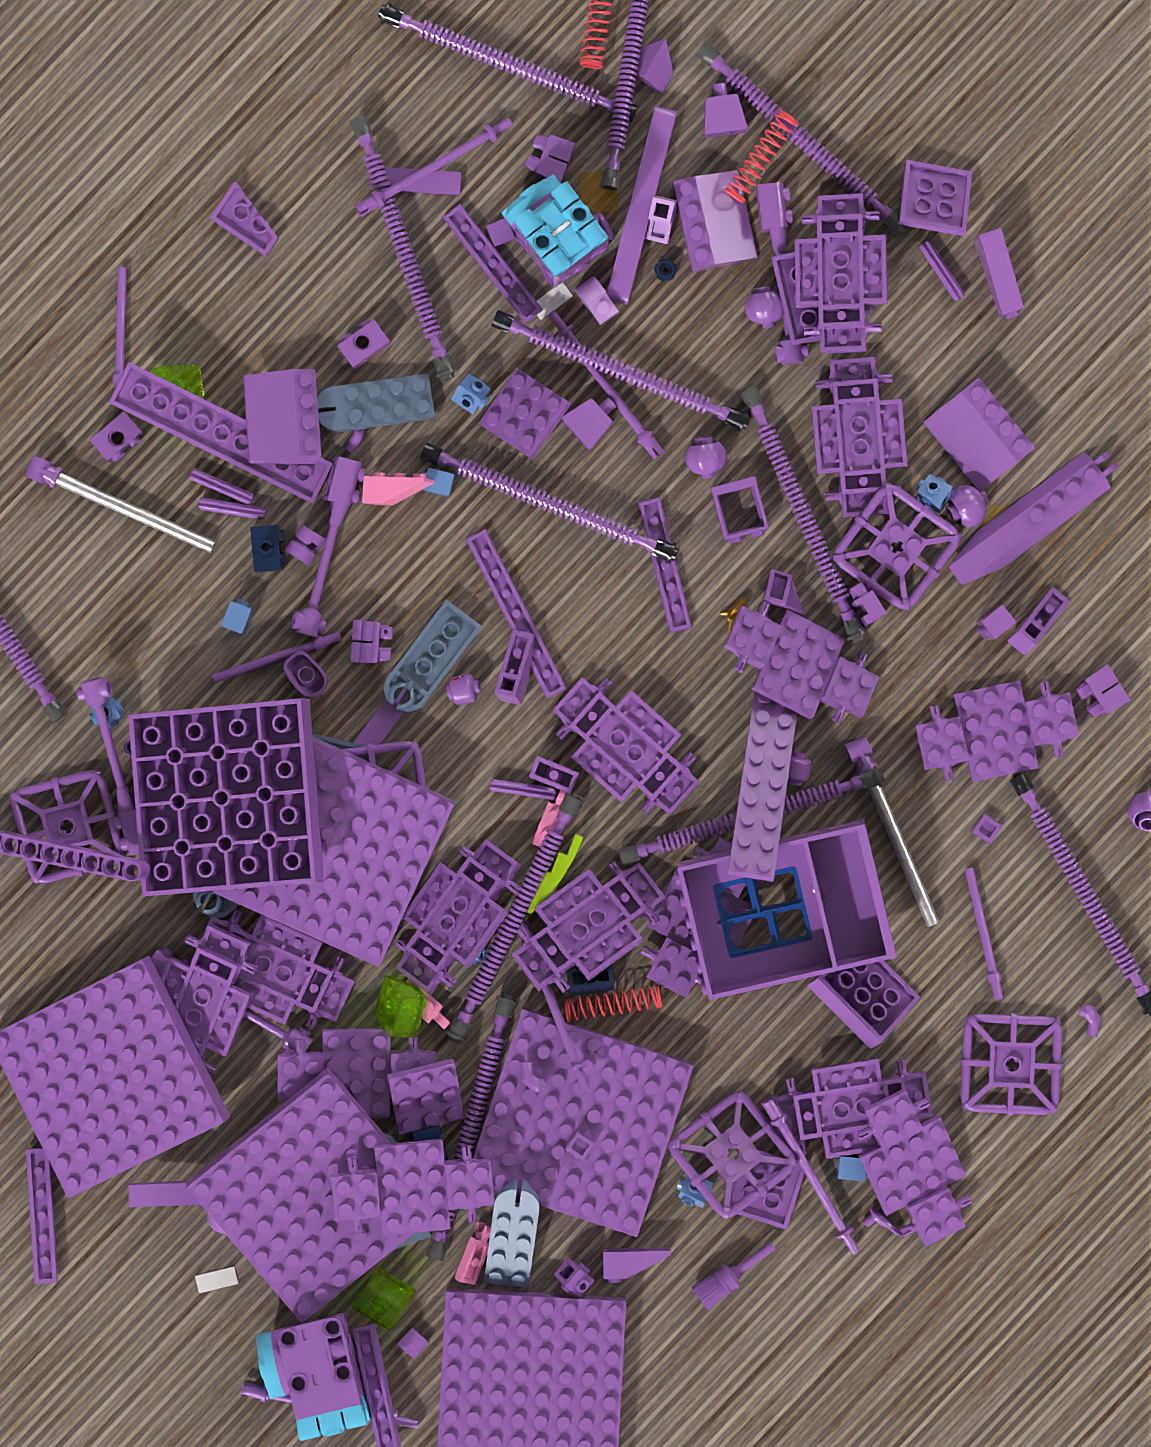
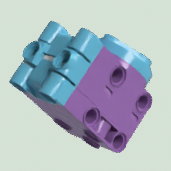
(556, 229)
(319, 1372)

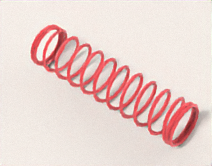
(589, 63)
(732, 192)
(658, 1004)

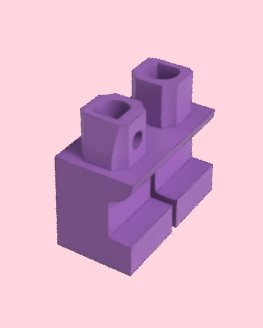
(555, 157)
(868, 603)
(370, 651)
(1095, 685)

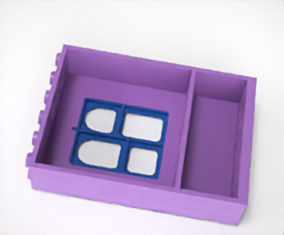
(842, 929)

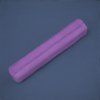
(942, 270)
(221, 486)
(232, 508)
(522, 789)

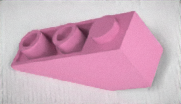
(391, 490)

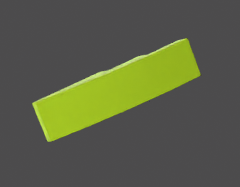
(559, 869)

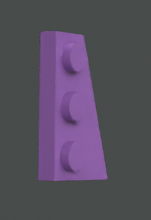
(244, 221)

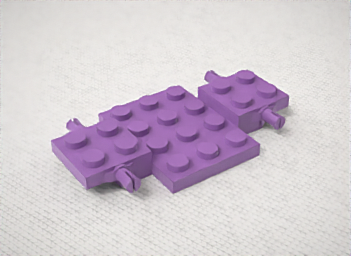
(841, 273)
(858, 434)
(799, 663)
(996, 731)
(626, 746)
(456, 915)
(588, 925)
(675, 961)
(287, 971)
(206, 992)
(357, 1059)
(839, 1101)
(913, 1167)
(412, 1188)

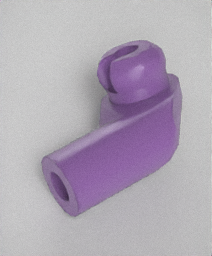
(354, 440)

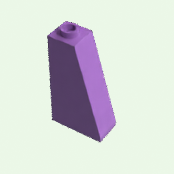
(999, 273)

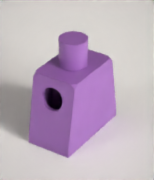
(723, 114)
(590, 421)

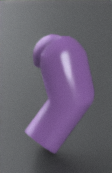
(600, 218)
(1092, 1017)
(529, 1079)

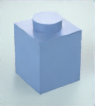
(442, 482)
(237, 616)
(850, 1168)

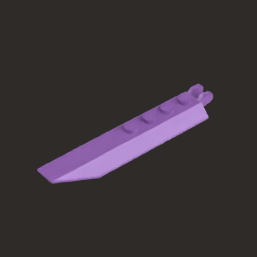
(1032, 518)

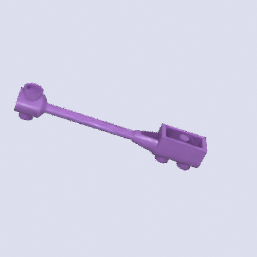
(775, 220)
(341, 493)
(96, 693)
(288, 1038)

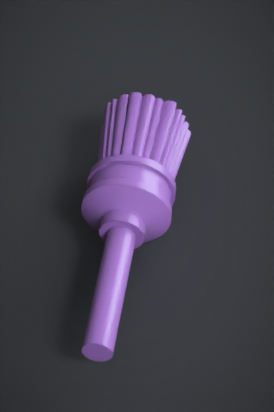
(726, 1279)

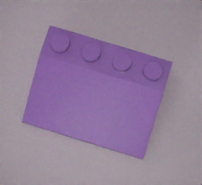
(713, 221)
(795, 317)
(282, 417)
(979, 435)
(866, 998)

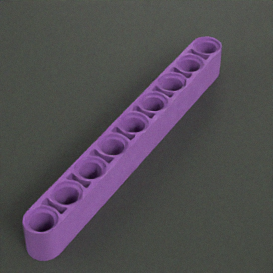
(639, 208)
(64, 857)

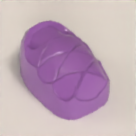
(305, 674)

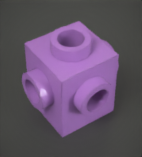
(574, 1277)

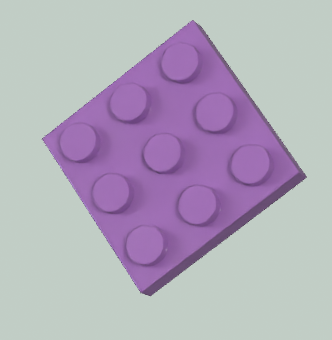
(935, 197)
(524, 413)
(425, 1096)
(780, 1200)

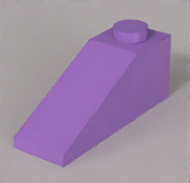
(1038, 621)
(515, 668)
(625, 1262)

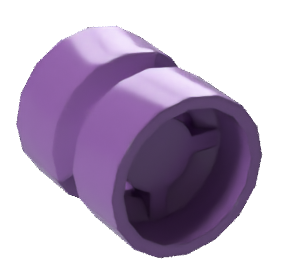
(305, 544)

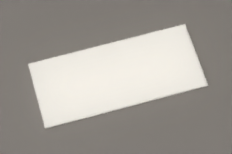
(553, 299)
(216, 1279)

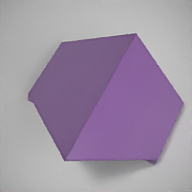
(655, 65)
(782, 592)

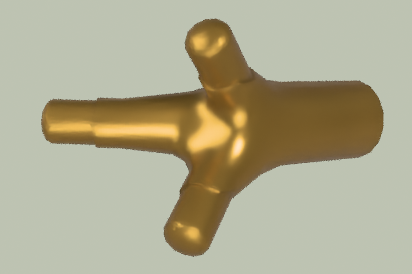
(732, 612)

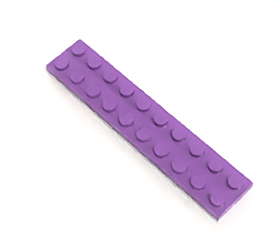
(209, 429)
(762, 790)

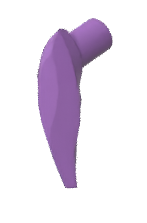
(882, 1220)

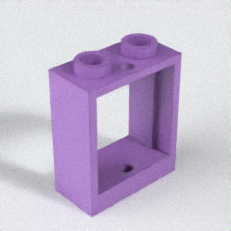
(734, 487)

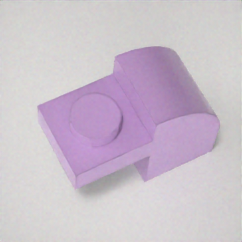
(661, 219)
(596, 300)

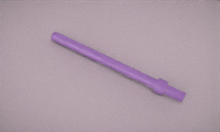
(120, 324)
(317, 643)
(994, 976)

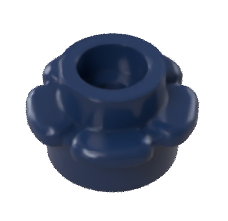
(670, 266)

